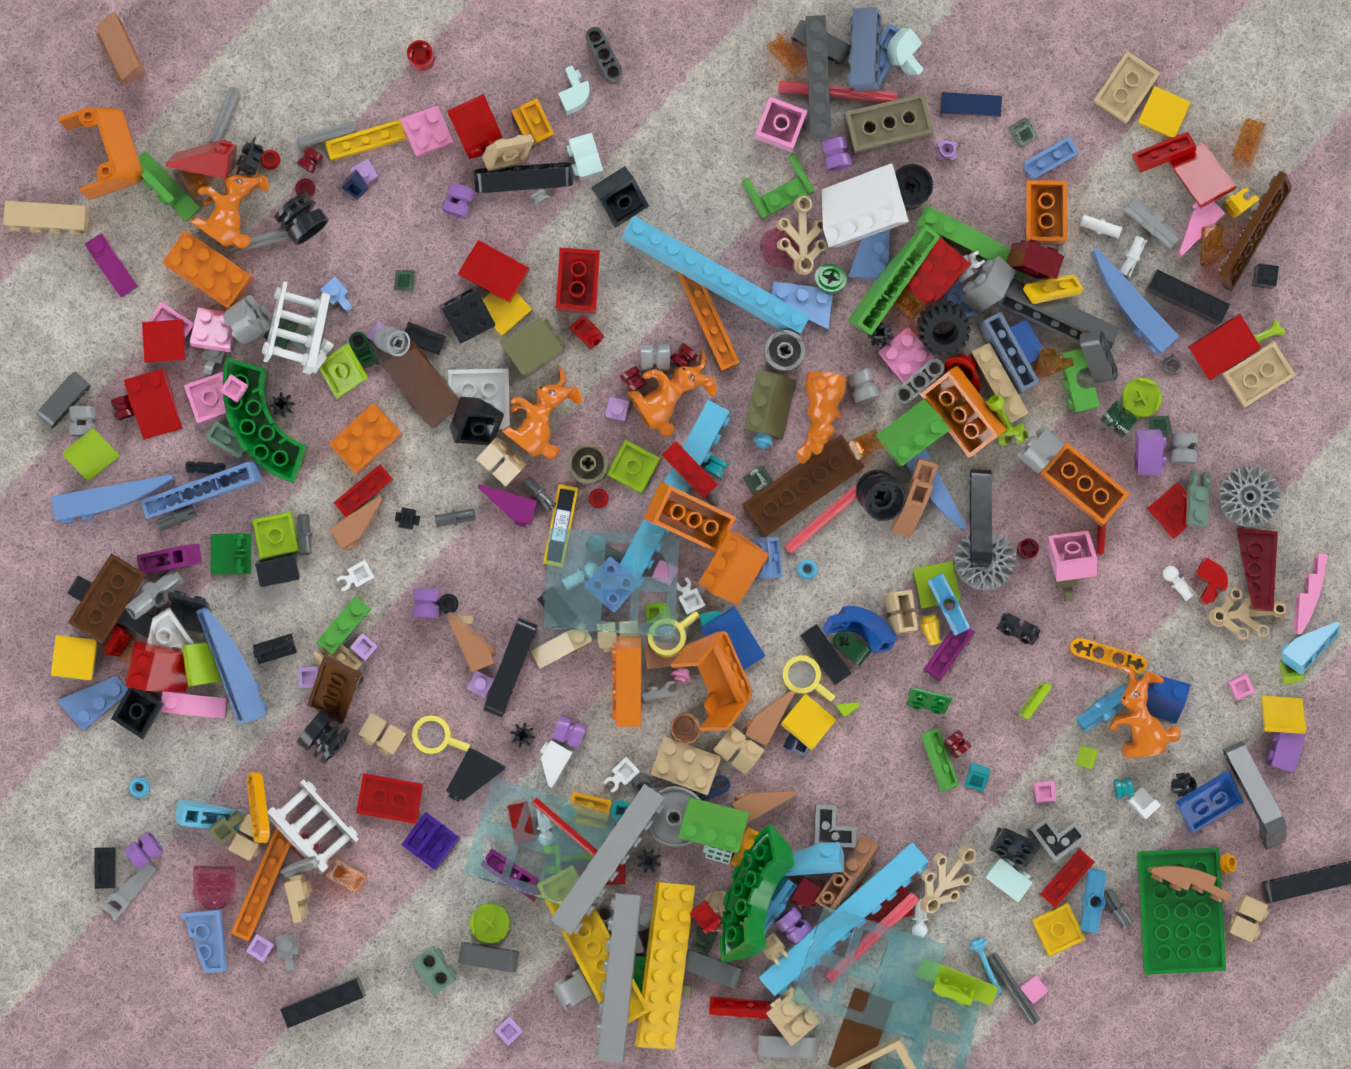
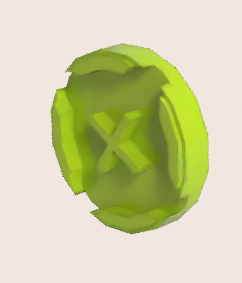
(1141, 397)
(490, 923)

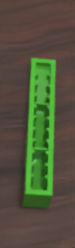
(964, 236)
(892, 281)

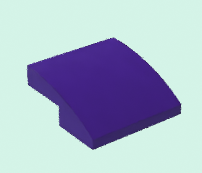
(430, 841)

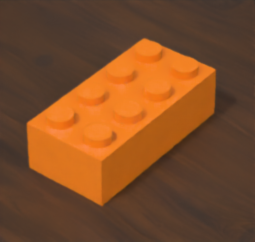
(208, 270)
(963, 411)
(1084, 484)
(689, 517)
(627, 688)

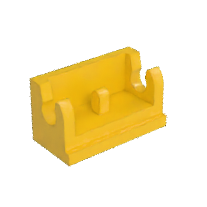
(1237, 204)

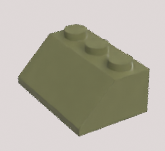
(770, 404)

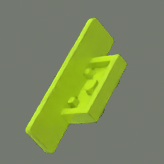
(963, 987)

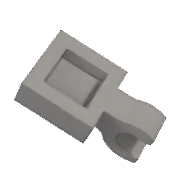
(212, 357)
(653, 692)
(288, 947)

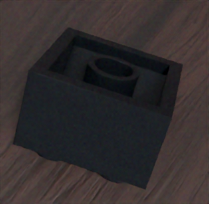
(620, 196)
(475, 422)
(138, 711)

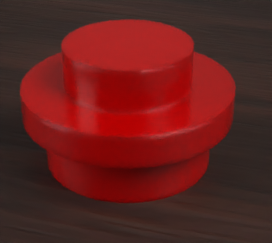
(270, 159)
(598, 498)

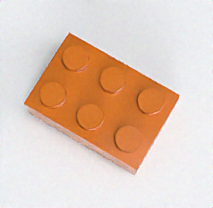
(365, 438)

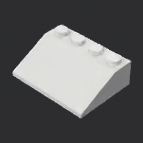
(862, 207)

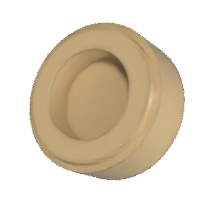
(468, 619)

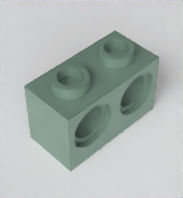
(429, 972)

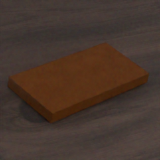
(422, 385)
(107, 598)
(334, 688)
(853, 1036)

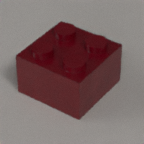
(1035, 260)

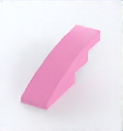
(1307, 601)

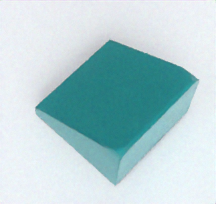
(706, 617)
(977, 777)

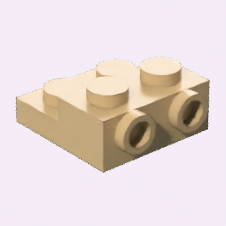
(507, 152)
(298, 890)
(792, 1018)

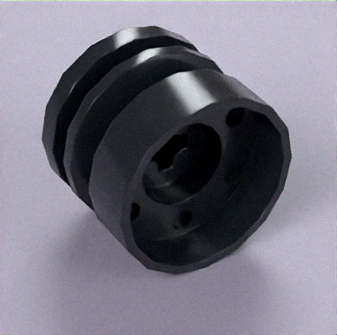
(919, 180)
(299, 215)
(887, 502)
(323, 736)

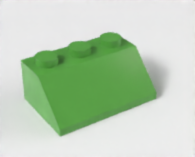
(912, 433)
(714, 825)

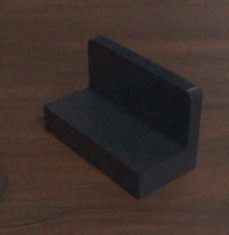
(277, 569)

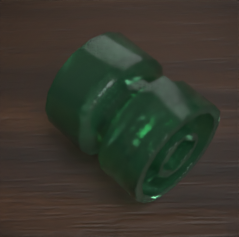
(285, 325)
(1119, 419)

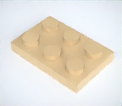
(1126, 87)
(1258, 374)
(686, 766)

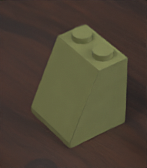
(532, 347)

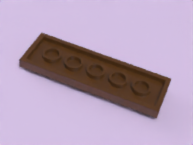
(1255, 231)
(803, 486)

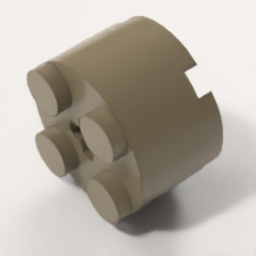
(580, 455)

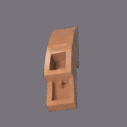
(916, 497)
(855, 868)
(1183, 877)

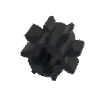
(879, 340)
(287, 408)
(407, 518)
(527, 731)
(1183, 784)
(646, 866)

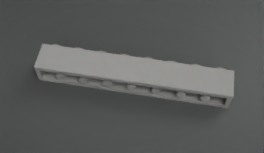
(607, 859)
(619, 978)

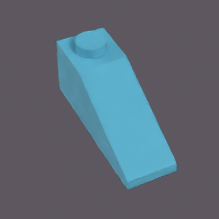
(1308, 647)
(201, 814)
(818, 860)

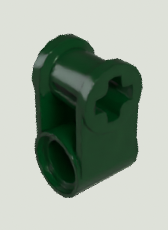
(364, 352)
(854, 649)

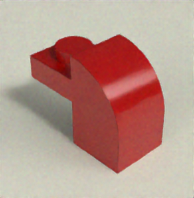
(1214, 576)

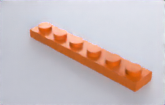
(709, 323)
(261, 886)

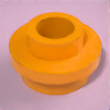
(1227, 863)

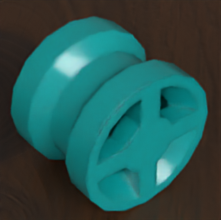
(716, 466)
(1123, 788)
(618, 808)

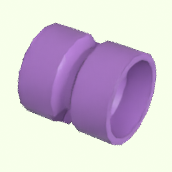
(837, 154)
(458, 193)
(426, 603)
(569, 732)
(143, 850)
(793, 925)

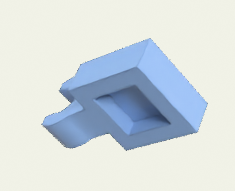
(337, 293)

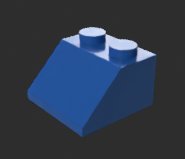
(1167, 699)

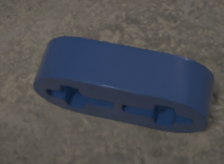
(716, 792)

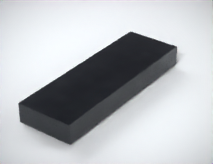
(825, 654)

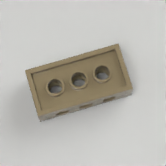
(891, 111)

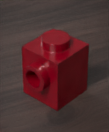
(806, 893)

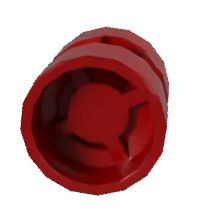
(420, 55)

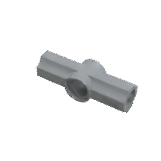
(1152, 222)
(154, 594)

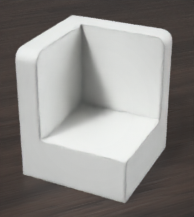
(1143, 803)

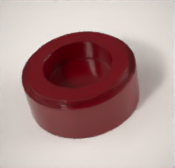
(305, 185)

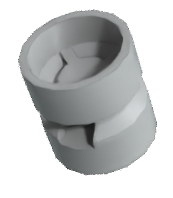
(392, 340)
(655, 357)
(862, 386)
(81, 413)
(1184, 448)

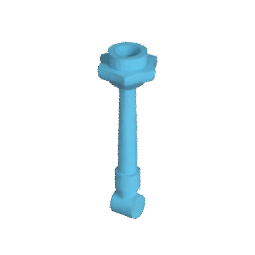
(978, 945)

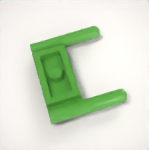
(783, 195)

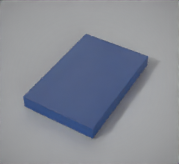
(739, 634)
(1209, 801)

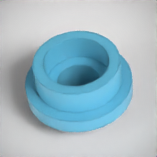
(763, 440)
(802, 564)
(133, 790)

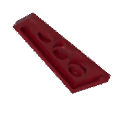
(1259, 562)

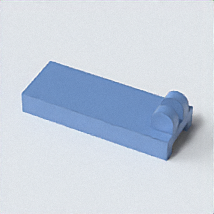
(1050, 158)

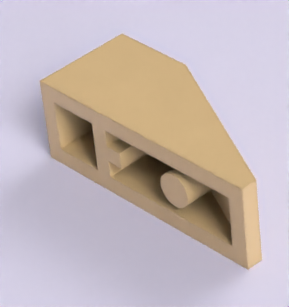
(560, 647)

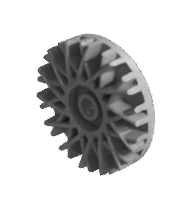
(1264, 496)
(986, 575)
(664, 827)

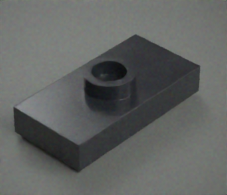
(425, 338)
(105, 867)

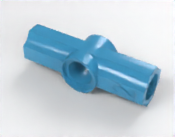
(942, 592)
(1102, 709)
(778, 901)
(1092, 913)

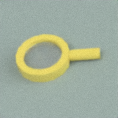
(671, 645)
(803, 675)
(433, 734)

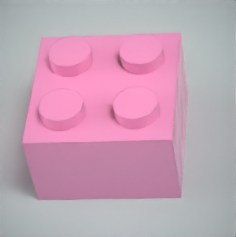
(781, 124)
(1072, 556)

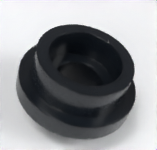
(443, 599)

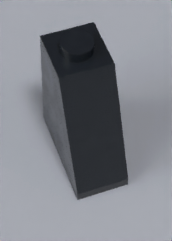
(473, 774)

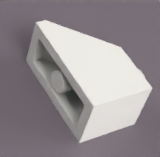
(554, 760)

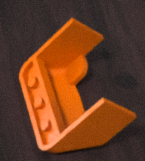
(123, 164)
(723, 678)

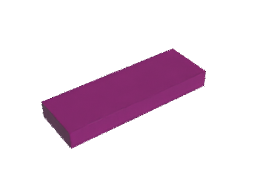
(947, 653)

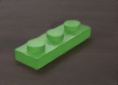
(343, 626)
(939, 759)

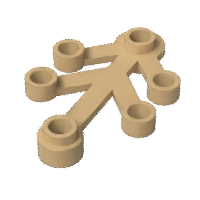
(801, 238)
(1244, 615)
(931, 901)

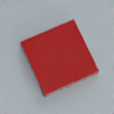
(163, 341)
(1171, 510)

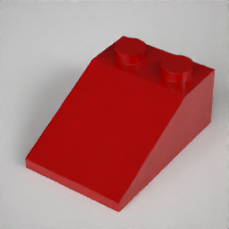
(475, 125)
(210, 159)
(577, 280)
(153, 403)
(156, 669)

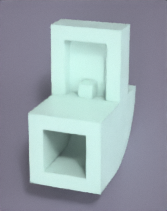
(900, 51)
(576, 96)

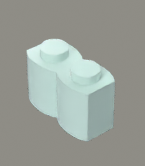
(585, 155)

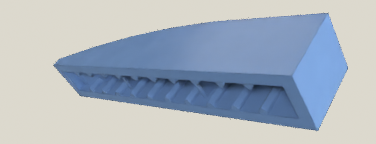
(1134, 307)
(202, 490)
(939, 495)
(104, 499)
(234, 672)

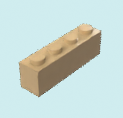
(46, 217)
(998, 381)

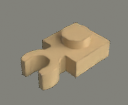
(774, 948)

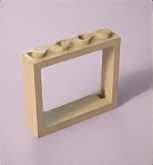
(895, 1043)

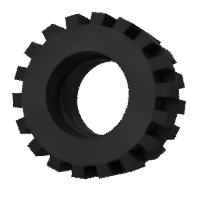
(947, 341)

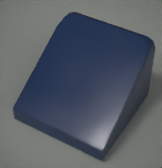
(355, 185)
(795, 745)

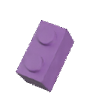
(1149, 452)
(1285, 751)

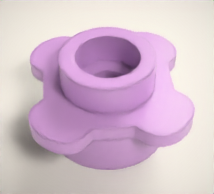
(951, 145)

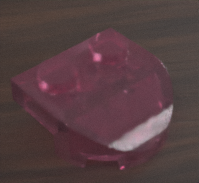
(772, 254)
(214, 885)

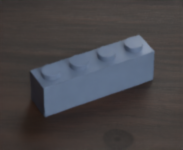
(865, 49)
(999, 335)

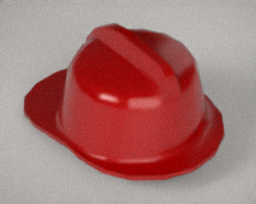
(967, 366)

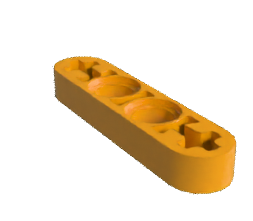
(1108, 654)
(258, 807)

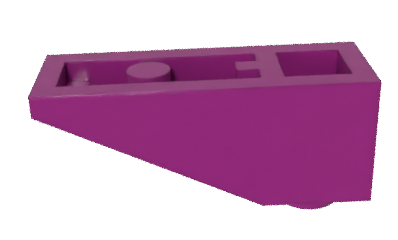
(111, 264)
(514, 506)
(170, 558)
(497, 861)

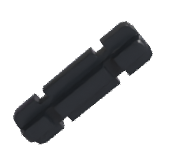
(204, 467)

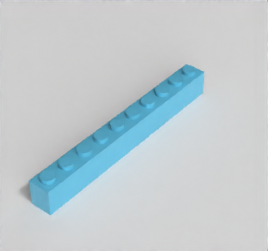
(714, 276)
(697, 446)
(860, 903)

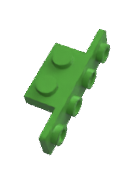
(168, 189)

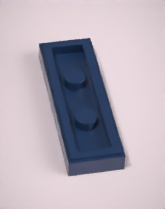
(971, 104)

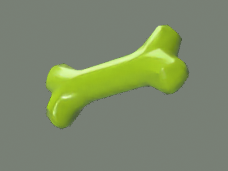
(1274, 330)

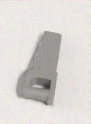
(128, 891)

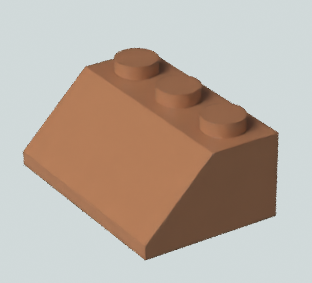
(120, 49)

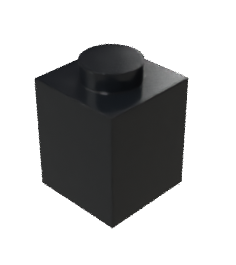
(1265, 276)

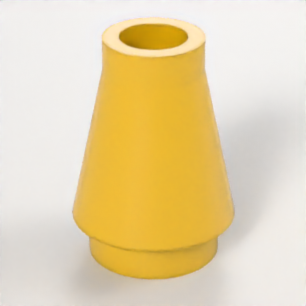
(931, 628)

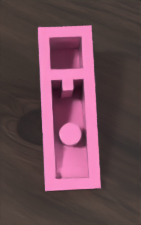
(1198, 218)
(194, 705)

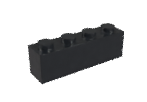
(1187, 297)
(323, 1002)

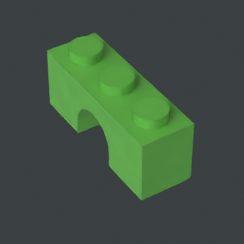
(1079, 398)

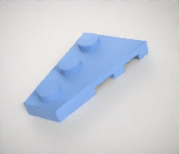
(806, 299)

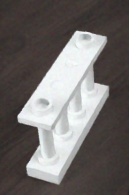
(315, 323)
(291, 832)

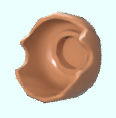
(685, 728)

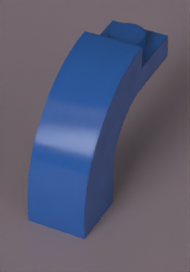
(866, 624)

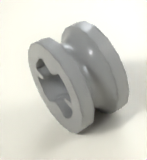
(540, 197)

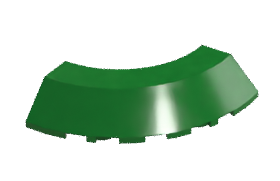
(256, 427)
(751, 894)

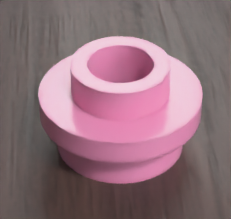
(681, 675)

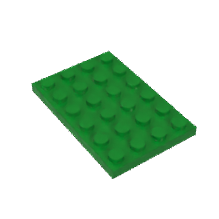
(1185, 927)

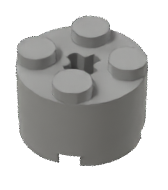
(247, 319)
(795, 347)
(1040, 449)
(573, 990)

